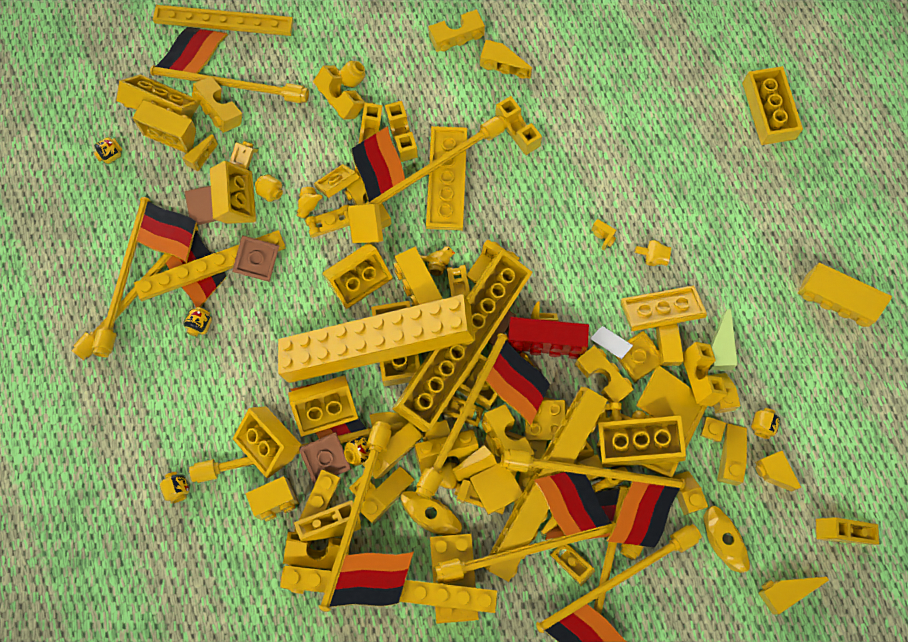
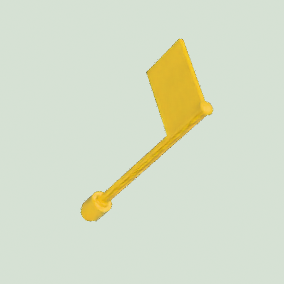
(665, 398)

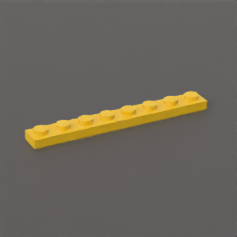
(223, 20)
(196, 270)

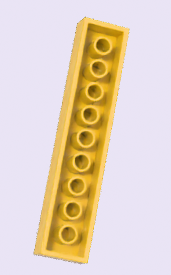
(376, 339)
(447, 367)

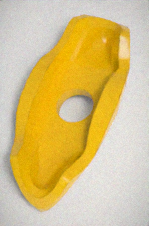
(443, 524)
(733, 555)

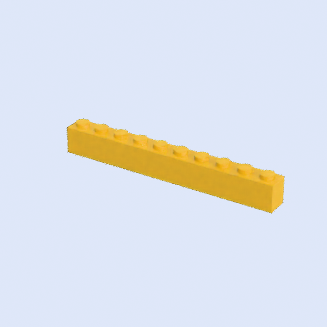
(532, 507)
(413, 591)

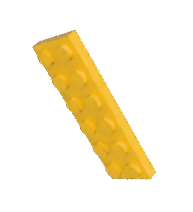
(447, 182)

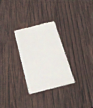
(611, 342)

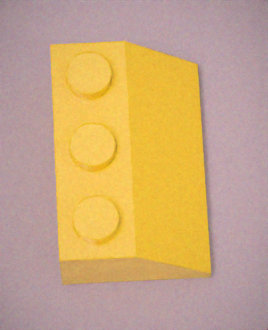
(165, 126)
(232, 193)
(357, 275)
(322, 405)
(266, 440)

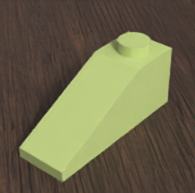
(724, 344)

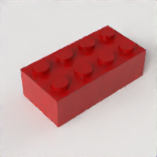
(548, 337)

